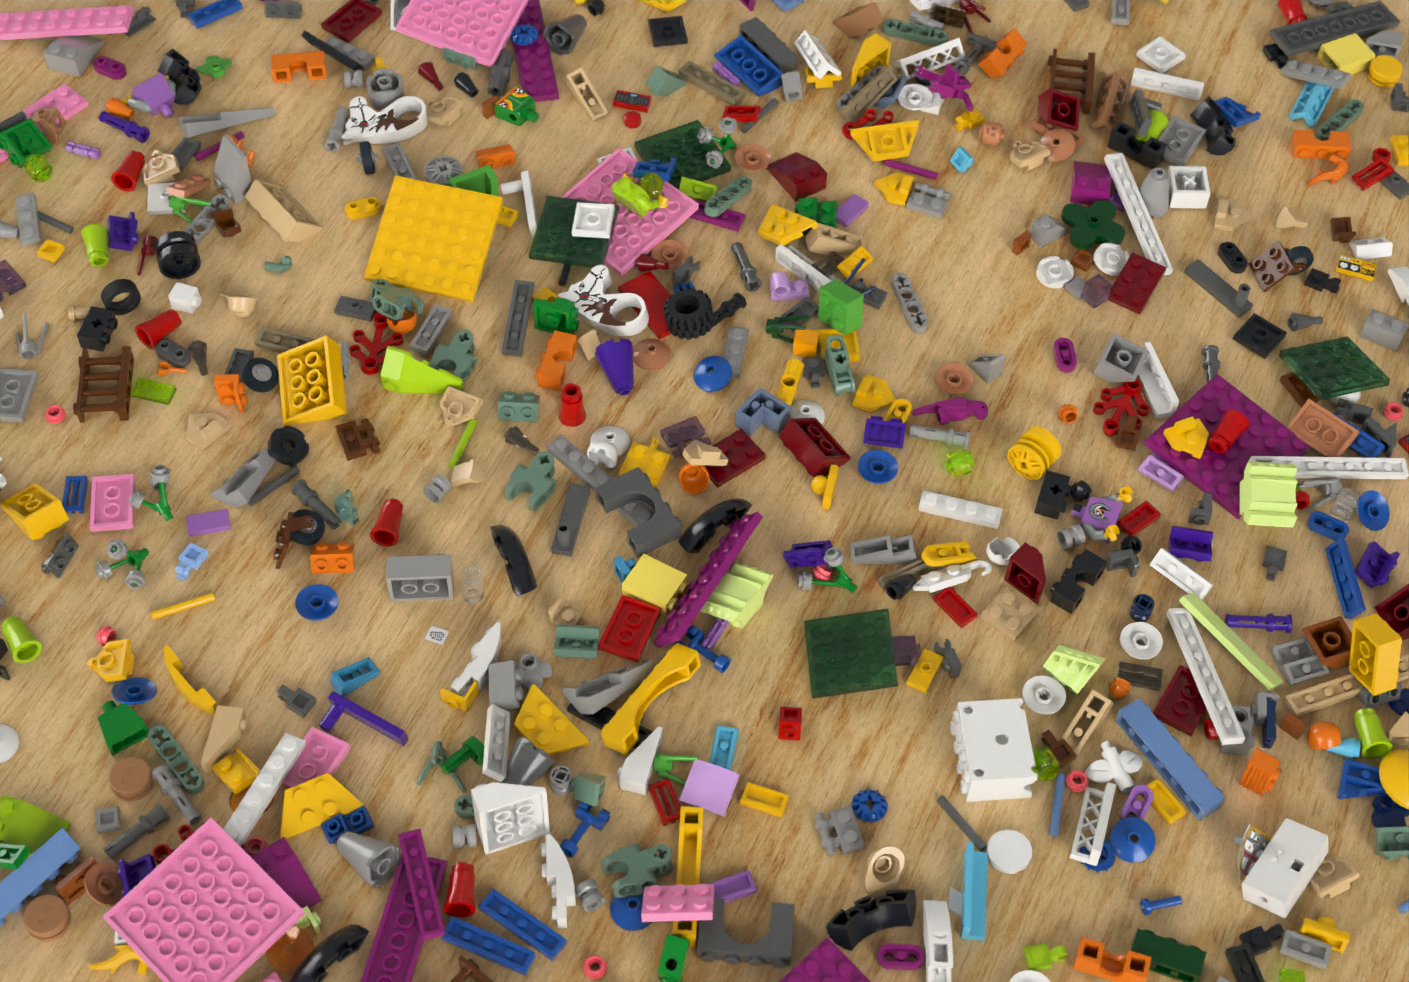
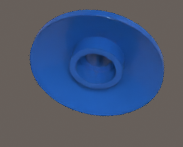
(715, 380)
(877, 460)
(1373, 510)
(313, 596)
(134, 691)
(1124, 847)
(625, 916)

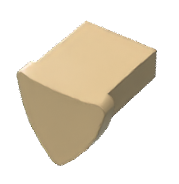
(1289, 218)
(589, 343)
(466, 473)

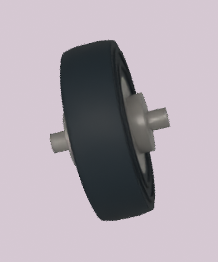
(367, 157)
(260, 375)

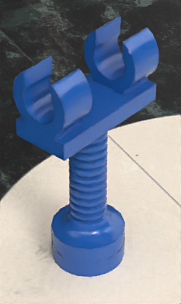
(720, 662)
(581, 812)

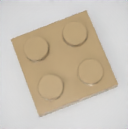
(1009, 614)

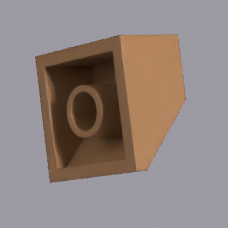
(859, 20)

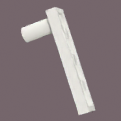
(526, 186)

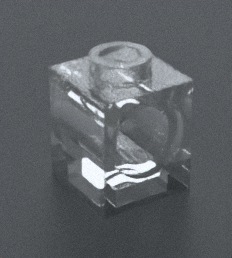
(1345, 504)

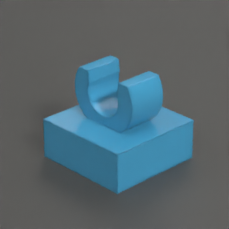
(623, 568)

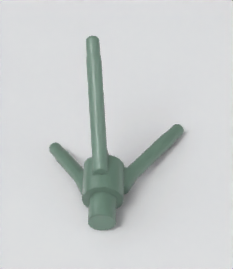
(436, 758)

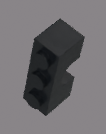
(1124, 141)
(1085, 568)

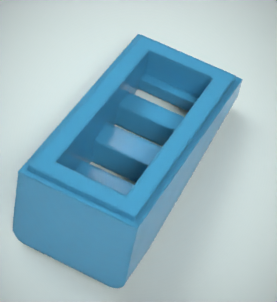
(344, 685)

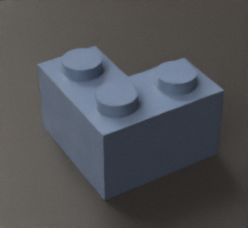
(762, 409)

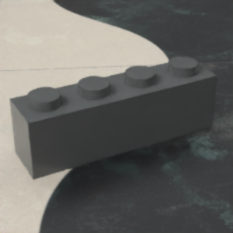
(768, 44)

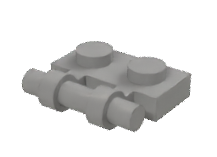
(926, 204)
(845, 829)

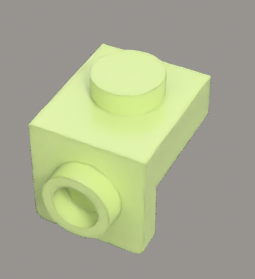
(309, 919)

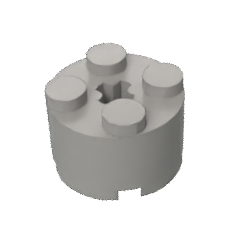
(384, 88)

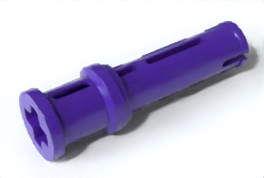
(130, 128)
(1270, 622)

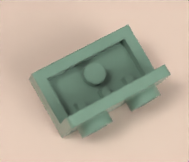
(459, 58)
(518, 407)
(576, 641)
(1392, 842)

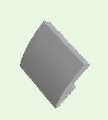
(1298, 661)

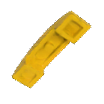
(201, 698)

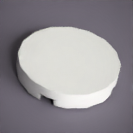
(1110, 258)
(1054, 272)
(1009, 851)

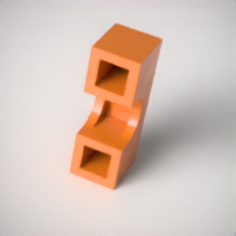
(997, 61)
(286, 64)
(1306, 145)
(559, 348)
(1094, 960)

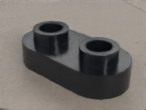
(1232, 257)

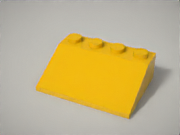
(312, 382)

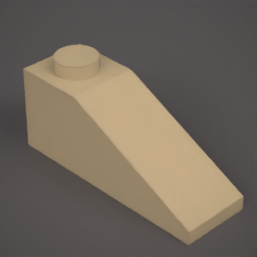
(585, 94)
(830, 239)
(1087, 721)
(224, 735)

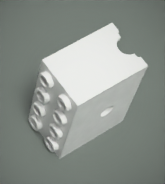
(993, 750)

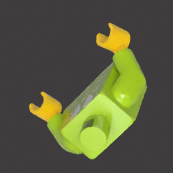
(634, 197)

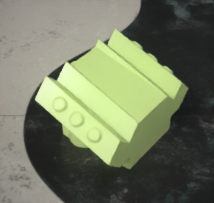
(1268, 494)
(738, 594)
(1072, 667)

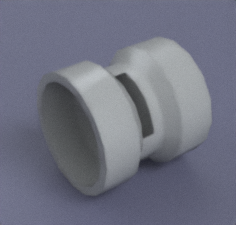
(357, 76)
(437, 488)
(1071, 536)
(559, 785)
(459, 836)
(589, 895)

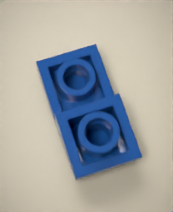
(356, 821)

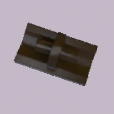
(949, 15)

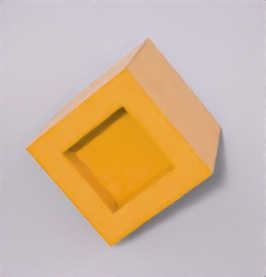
(805, 343)

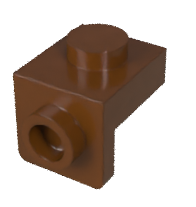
(226, 223)
(1342, 229)

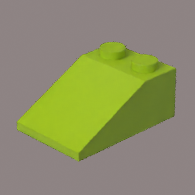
(27, 824)

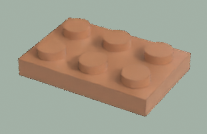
(1322, 430)

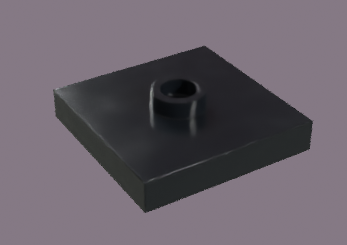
(667, 31)
(1259, 335)

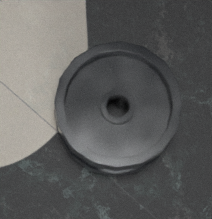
(177, 255)

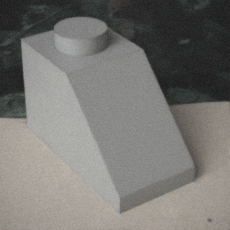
(1386, 43)
(1046, 230)

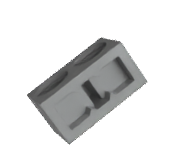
(1246, 724)

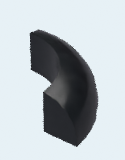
(182, 75)
(1219, 131)
(704, 526)
(518, 566)
(872, 915)
(333, 948)

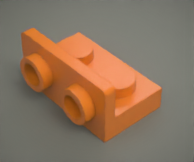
(496, 156)
(231, 390)

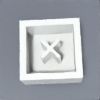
(1188, 187)

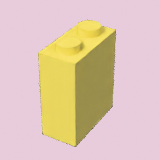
(1346, 54)
(655, 583)

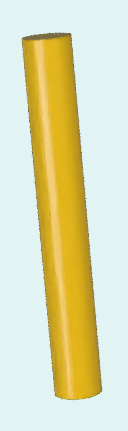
(182, 606)

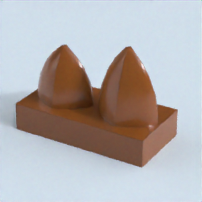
(72, 885)

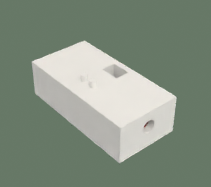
(1285, 867)

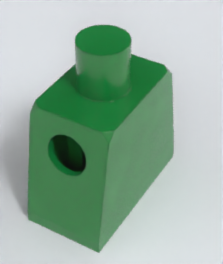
(121, 727)

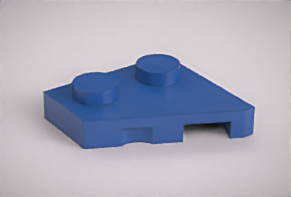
(1236, 112)
(664, 170)
(1359, 780)

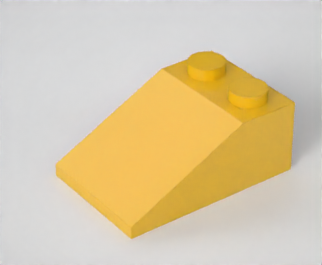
(873, 52)
(35, 511)

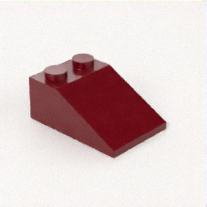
(799, 175)

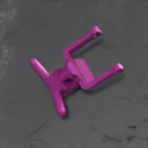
(948, 86)

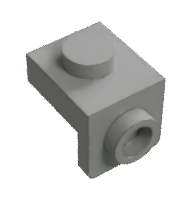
(1259, 706)

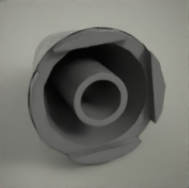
(565, 33)
(526, 763)

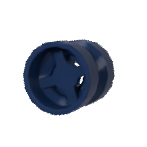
(1142, 608)

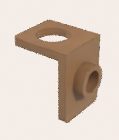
(49, 115)
(50, 132)

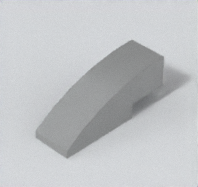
(884, 551)

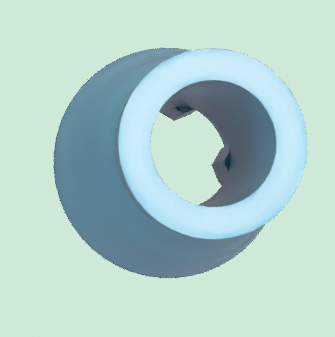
(1348, 748)

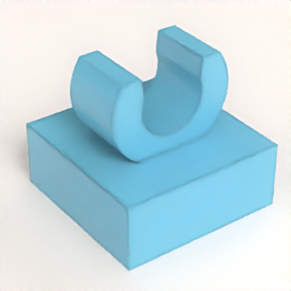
(962, 159)

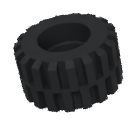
(689, 314)

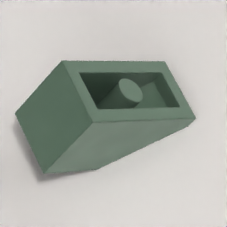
(664, 81)
(588, 788)

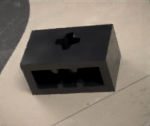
(97, 329)
(1052, 495)

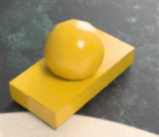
(826, 486)
(1326, 931)

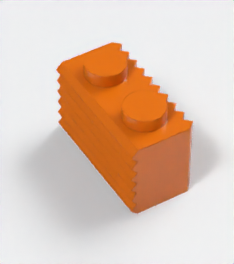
(1261, 772)

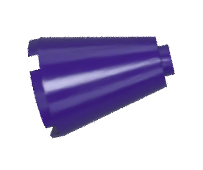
(617, 364)

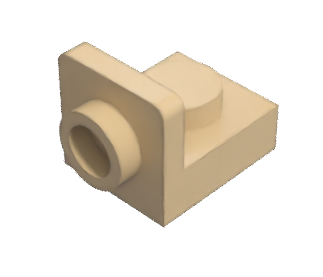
(563, 615)

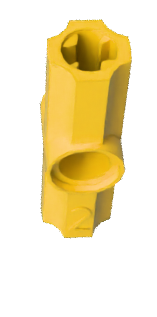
(790, 381)

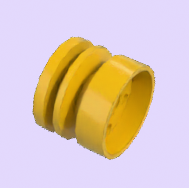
(1034, 453)

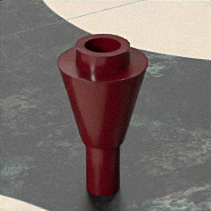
(428, 72)
(648, 263)

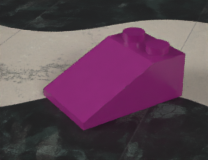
(1089, 183)
(286, 870)

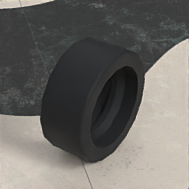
(118, 287)

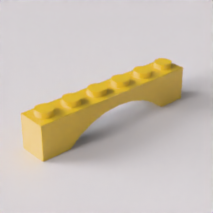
(674, 668)
(689, 863)

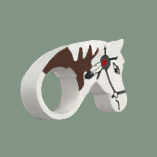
(383, 126)
(599, 308)

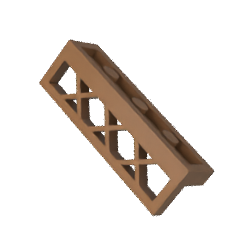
(1107, 98)

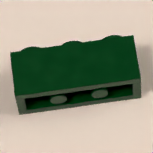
(1169, 956)

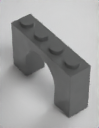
(637, 488)
(772, 949)

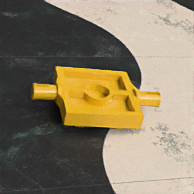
(648, 460)

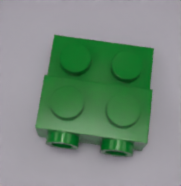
(23, 142)
(821, 212)
(555, 316)

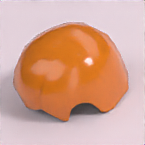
(405, 324)
(694, 478)
(1323, 735)

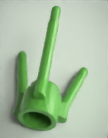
(181, 204)
(665, 762)

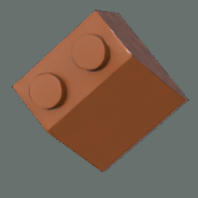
(1330, 642)

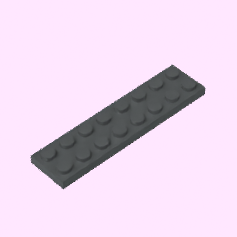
(1316, 31)

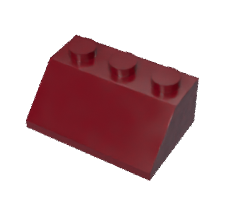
(813, 445)

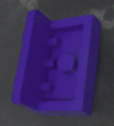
(122, 232)
(884, 433)
(1190, 543)
(807, 554)
(1376, 565)
(135, 871)

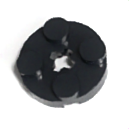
(284, 455)

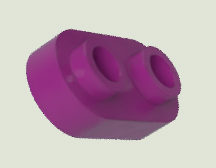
(109, 68)
(1065, 359)
(900, 955)

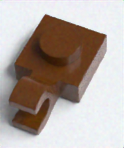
(1128, 435)
(1060, 749)

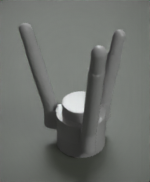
(28, 347)
(1328, 487)

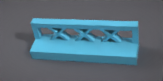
(1311, 102)
(974, 894)

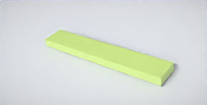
(1231, 641)

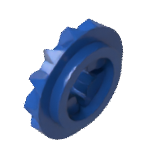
(524, 39)
(863, 812)
(1106, 858)

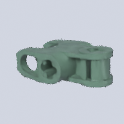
(390, 299)
(457, 355)
(838, 367)
(533, 479)
(640, 868)

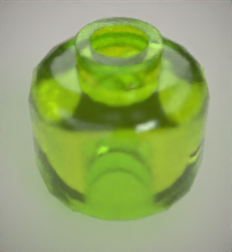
(38, 168)
(652, 179)
(959, 462)
(1045, 764)

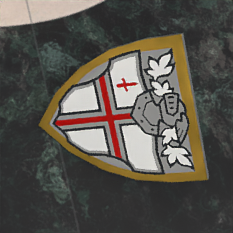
(1251, 848)

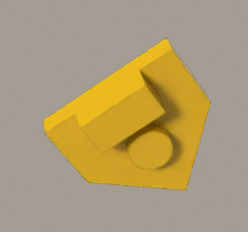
(825, 82)
(895, 187)
(873, 394)
(1187, 436)
(114, 661)

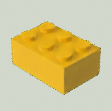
(1375, 654)

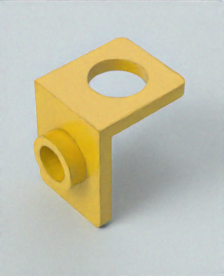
(456, 701)

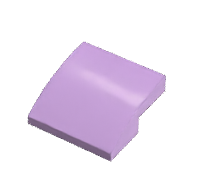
(1161, 472)
(709, 787)

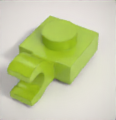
(1041, 958)

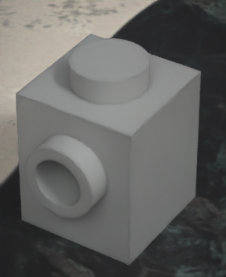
(792, 86)

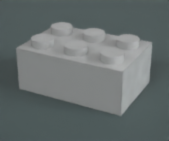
(420, 577)

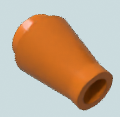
(119, 108)

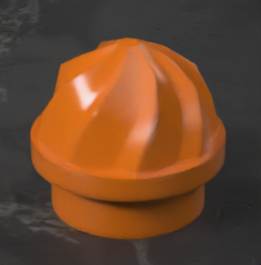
(1068, 413)
(1119, 688)

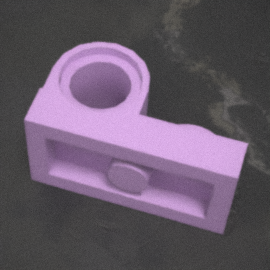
(783, 289)

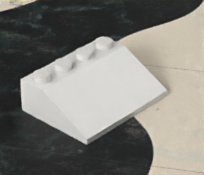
(509, 814)

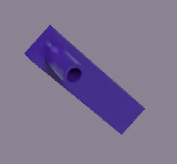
(341, 704)

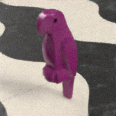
(954, 410)

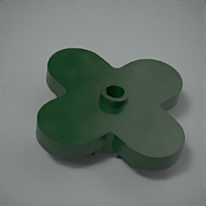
(1092, 224)

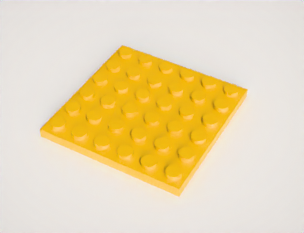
(434, 238)

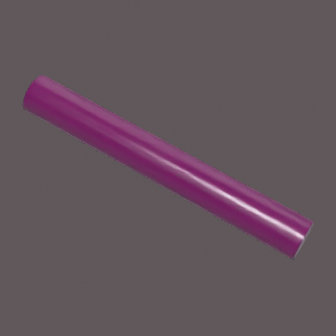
(211, 150)
(911, 169)

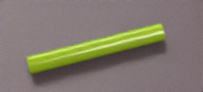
(463, 443)

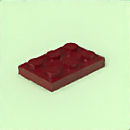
(351, 19)
(1136, 283)
(741, 456)
(1181, 703)

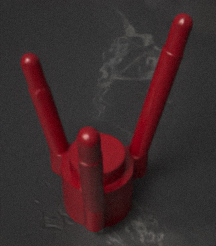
(972, 7)
(148, 248)

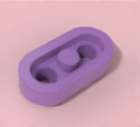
(1136, 807)

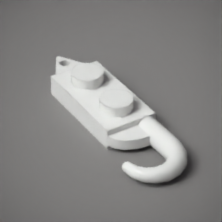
(949, 576)

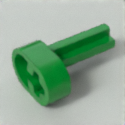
(471, 748)

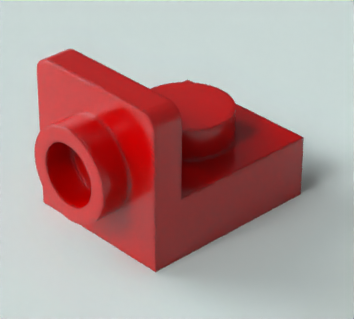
(790, 723)

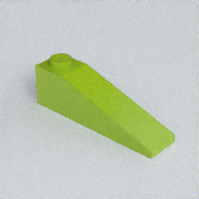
(408, 375)

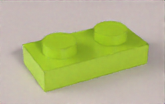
(697, 190)

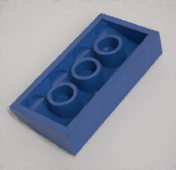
(750, 66)

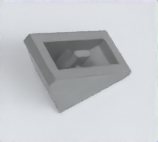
(988, 366)

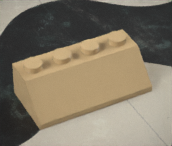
(282, 211)

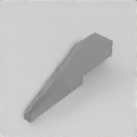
(201, 124)
(245, 481)
(601, 691)

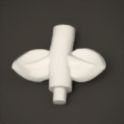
(1115, 767)

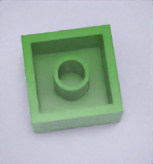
(840, 307)

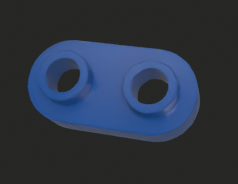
(1327, 526)

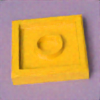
(850, 341)

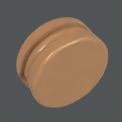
(131, 778)
(47, 917)

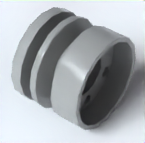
(441, 169)

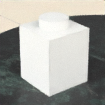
(184, 298)

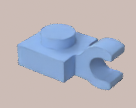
(191, 557)

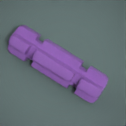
(726, 74)
(83, 150)
(714, 633)

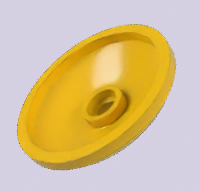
(1395, 776)

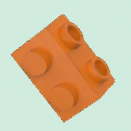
(332, 557)

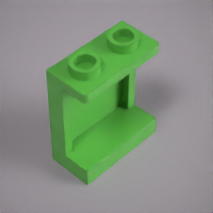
(479, 180)

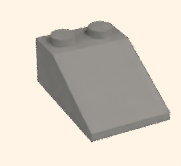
(72, 53)
(232, 171)

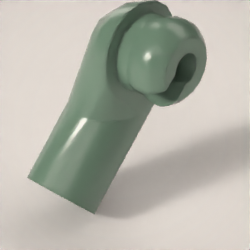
(279, 267)

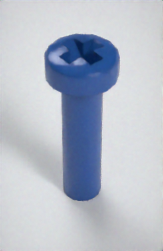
(1147, 906)

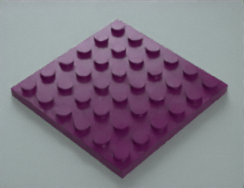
(1223, 472)

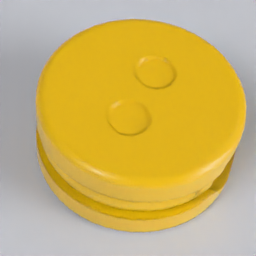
(1384, 71)

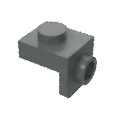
(1123, 559)

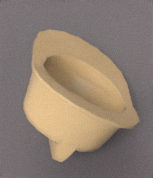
(240, 304)
(883, 870)

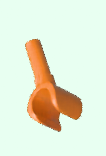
(167, 368)

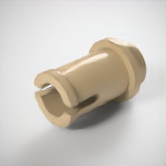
(78, 313)

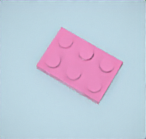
(110, 503)
(320, 756)
(678, 903)

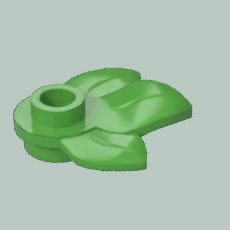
(214, 66)

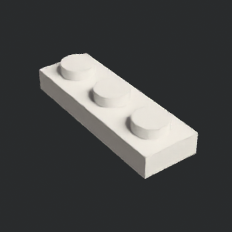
(1181, 574)

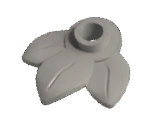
(536, 672)

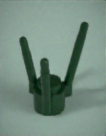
(776, 326)

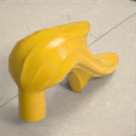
(123, 954)

